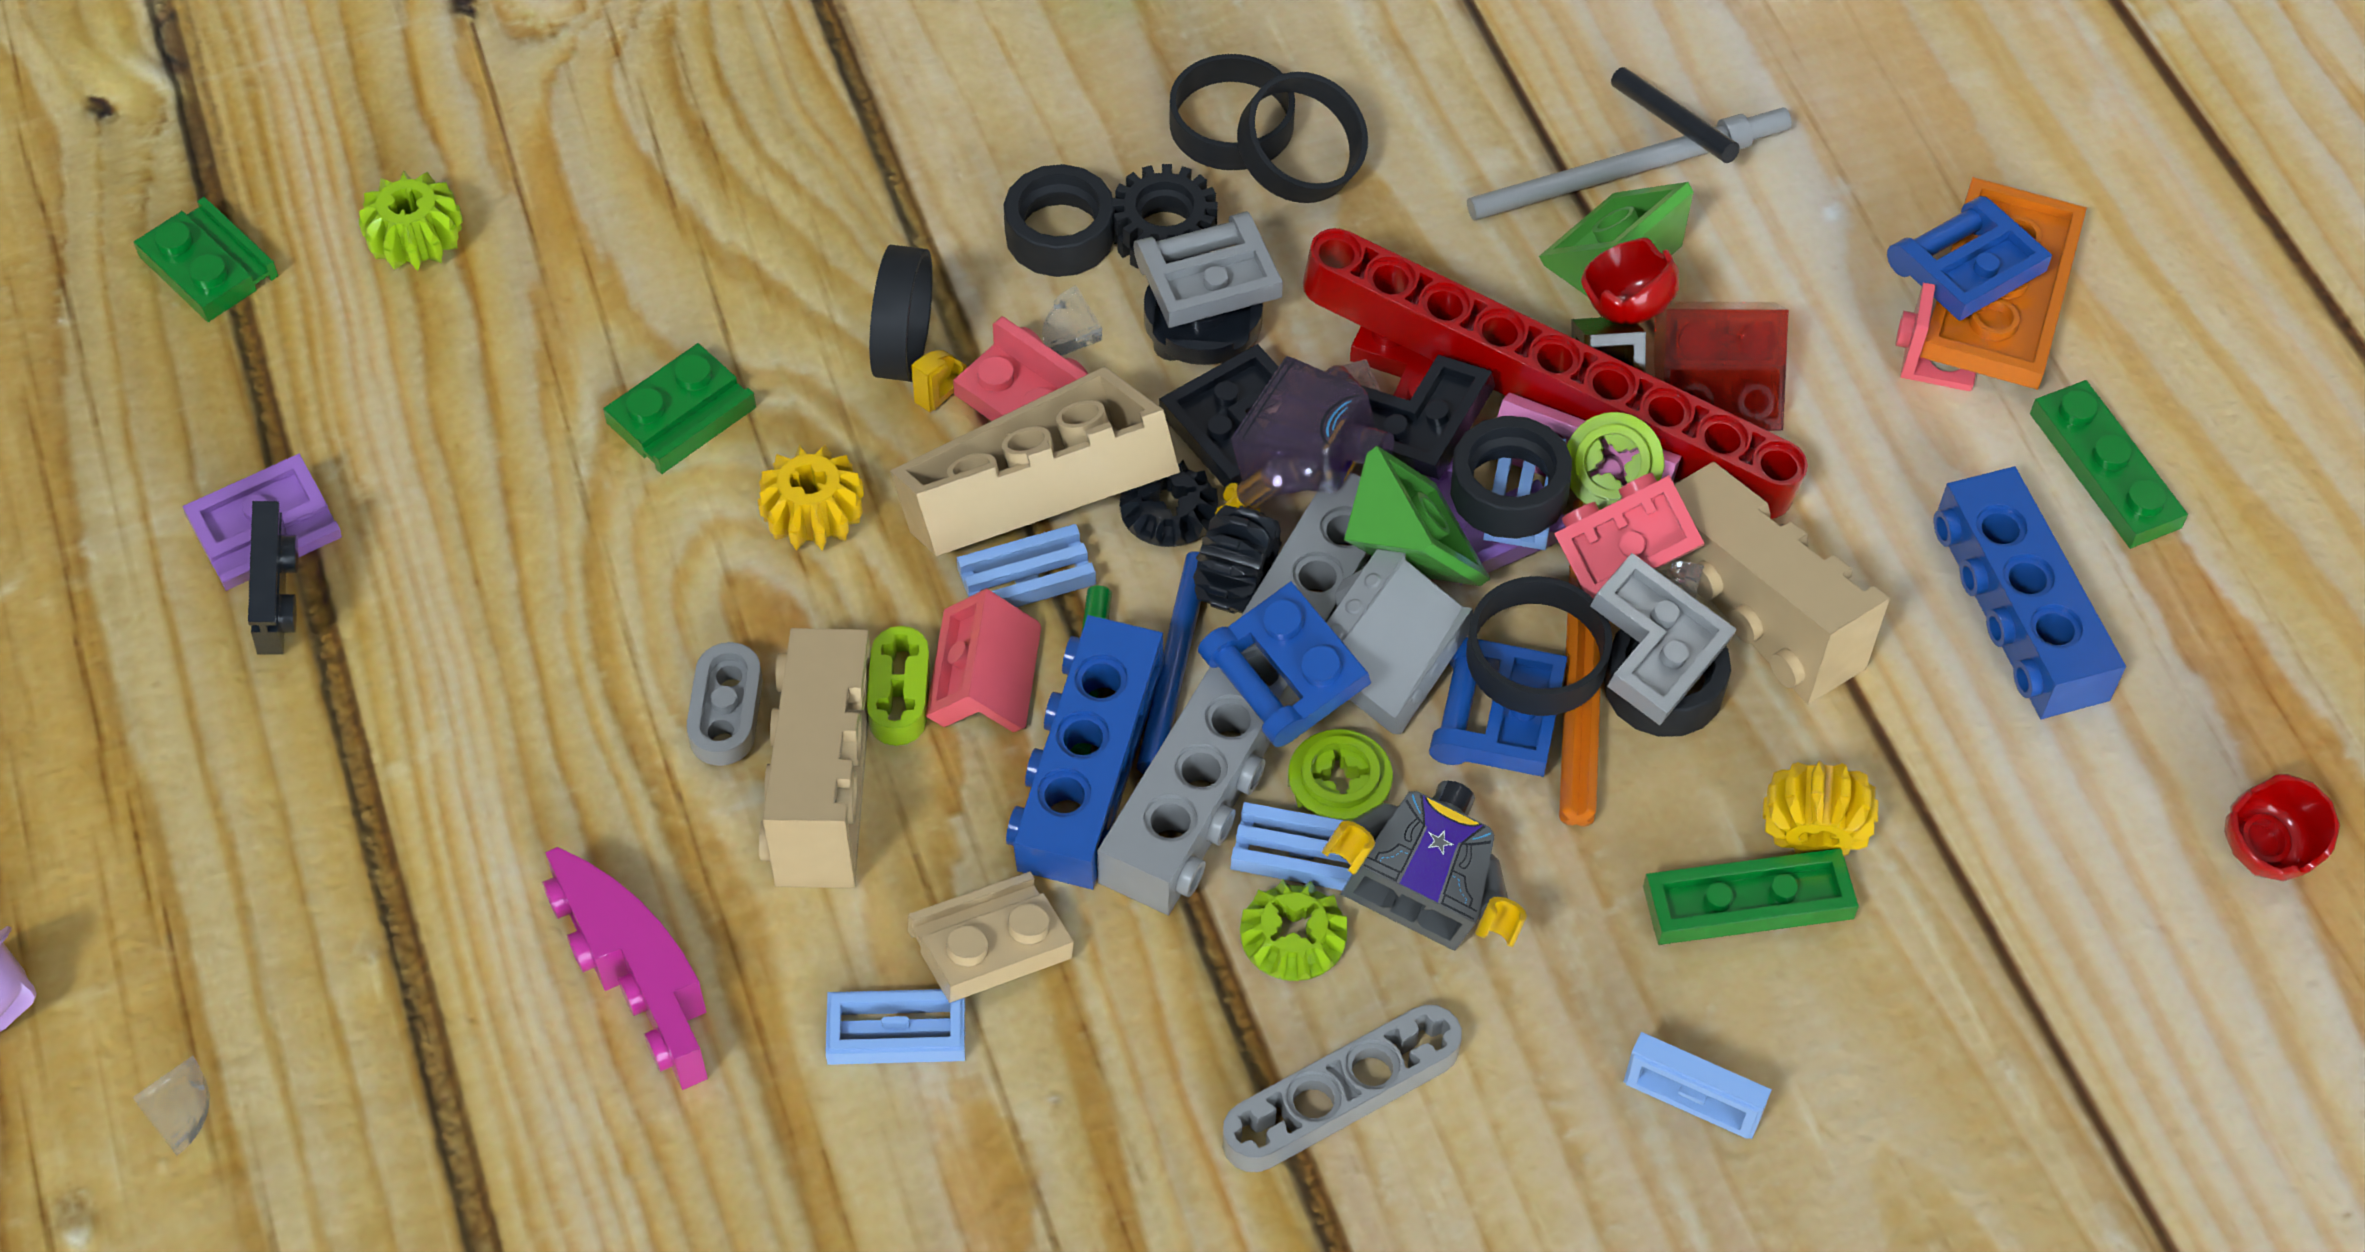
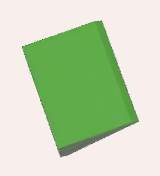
(1624, 216)
(1409, 515)

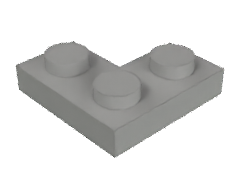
(1674, 635)

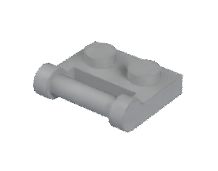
(1213, 280)

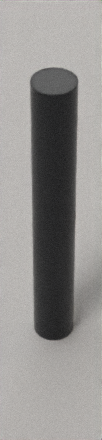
(1675, 115)

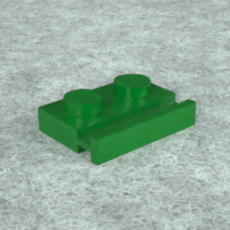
(205, 259)
(679, 408)

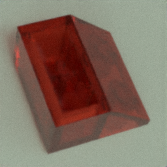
(1726, 356)

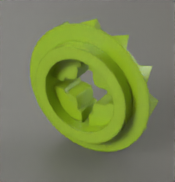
(1624, 434)
(1360, 759)
(1292, 956)

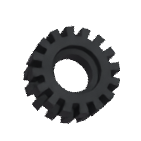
(1159, 194)

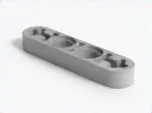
(1348, 1095)

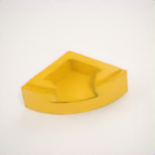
(934, 378)

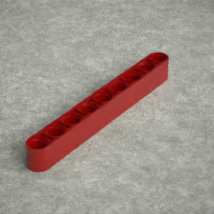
(1539, 362)

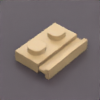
(990, 936)

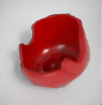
(1631, 282)
(2282, 827)

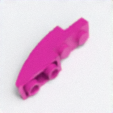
(632, 951)

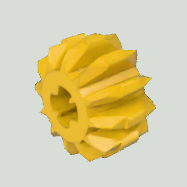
(810, 497)
(1820, 808)

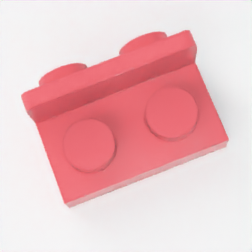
(1013, 372)
(1644, 522)

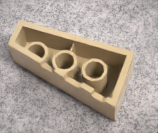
(1036, 463)
(1778, 591)
(817, 759)

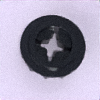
(1153, 522)

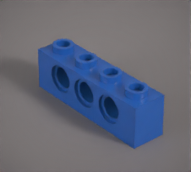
(2028, 593)
(1067, 844)

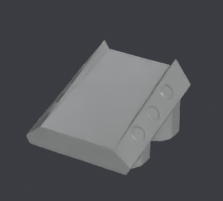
(1400, 634)

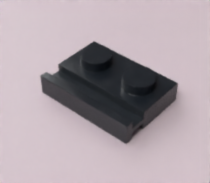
(271, 557)

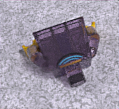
(1303, 434)

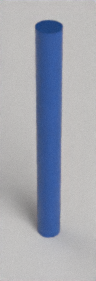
(1175, 660)

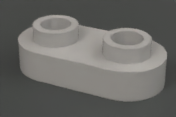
(724, 709)

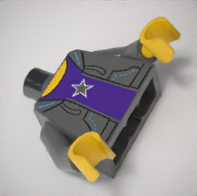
(1428, 867)

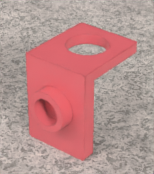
(1911, 336)

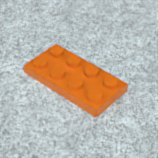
(2016, 331)

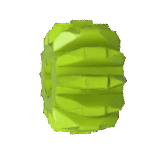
(410, 220)

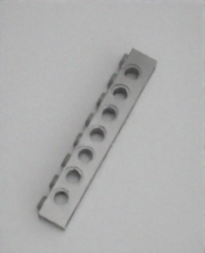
(1160, 868)

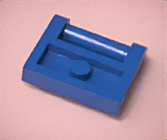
(1977, 271)
(1300, 650)
(1511, 738)

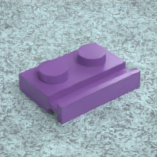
(225, 517)

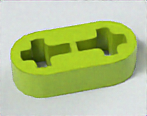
(911, 686)

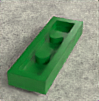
(2108, 464)
(1750, 896)

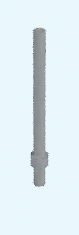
(1737, 127)

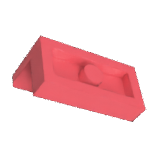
(984, 662)

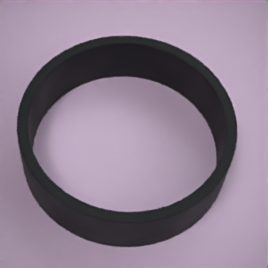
(1218, 70)
(1337, 101)
(900, 312)
(1525, 698)

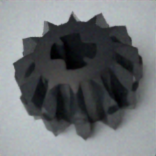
(1235, 557)

